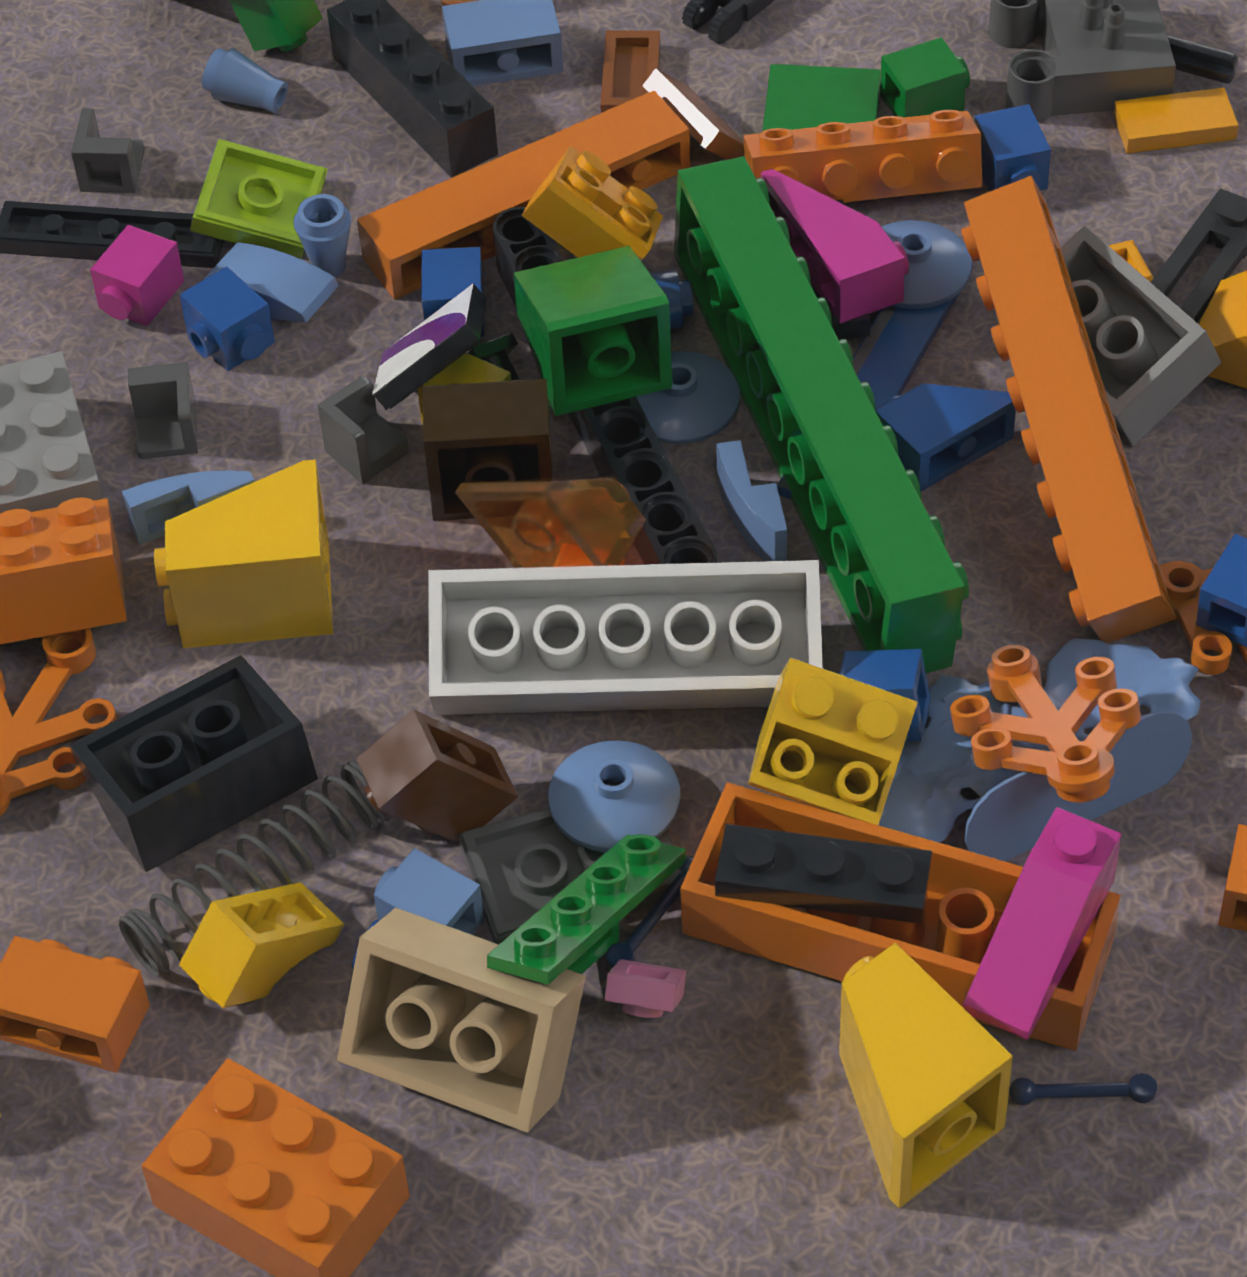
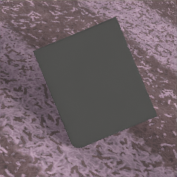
(104, 162)
(163, 410)
(357, 433)

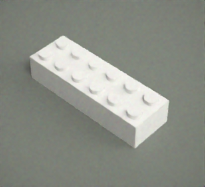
(619, 636)

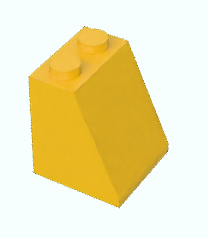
(250, 563)
(919, 1071)

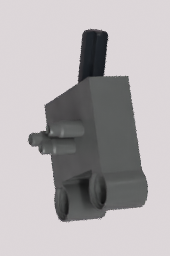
(1095, 54)

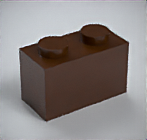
(435, 777)

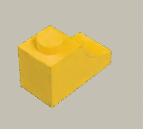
(255, 941)

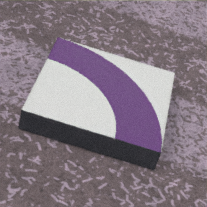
(430, 347)

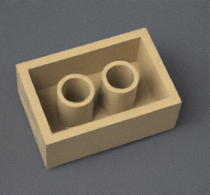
(454, 1029)

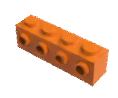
(875, 157)

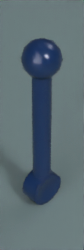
(626, 950)
(1141, 1089)

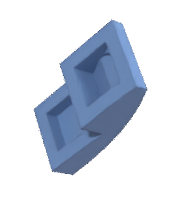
(285, 282)
(169, 497)
(753, 509)

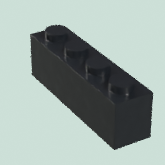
(413, 84)

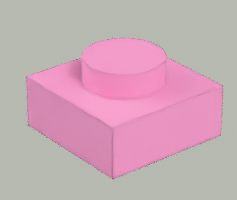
(645, 988)

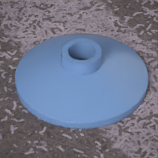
(936, 261)
(697, 405)
(604, 814)

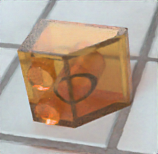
(556, 520)

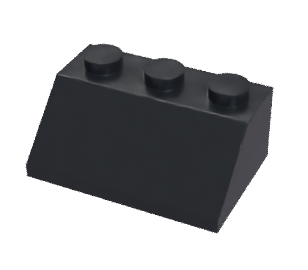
(195, 762)

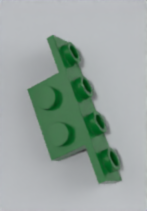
(586, 914)

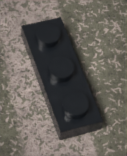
(823, 873)

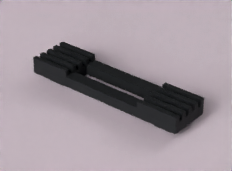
(1220, 222)

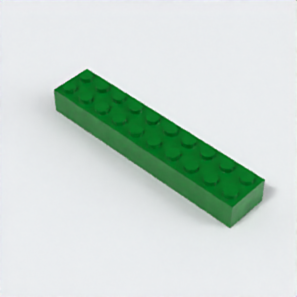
(817, 416)

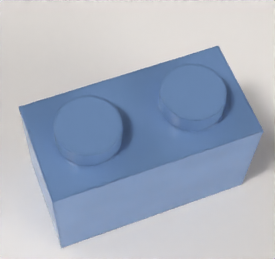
(503, 39)

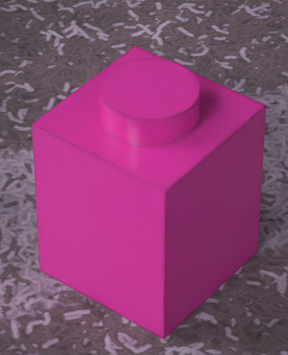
(137, 275)

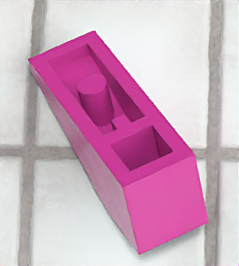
(845, 251)
(1044, 922)

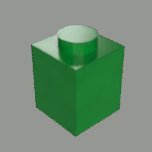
(276, 22)
(923, 79)

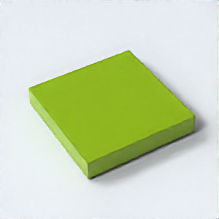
(255, 197)

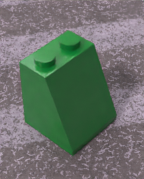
(596, 329)

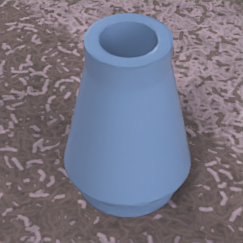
(241, 81)
(324, 232)

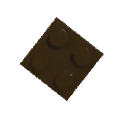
(483, 436)

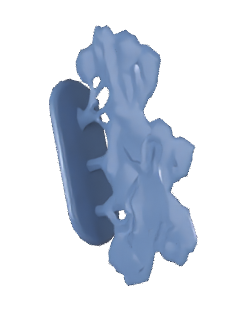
(1020, 803)

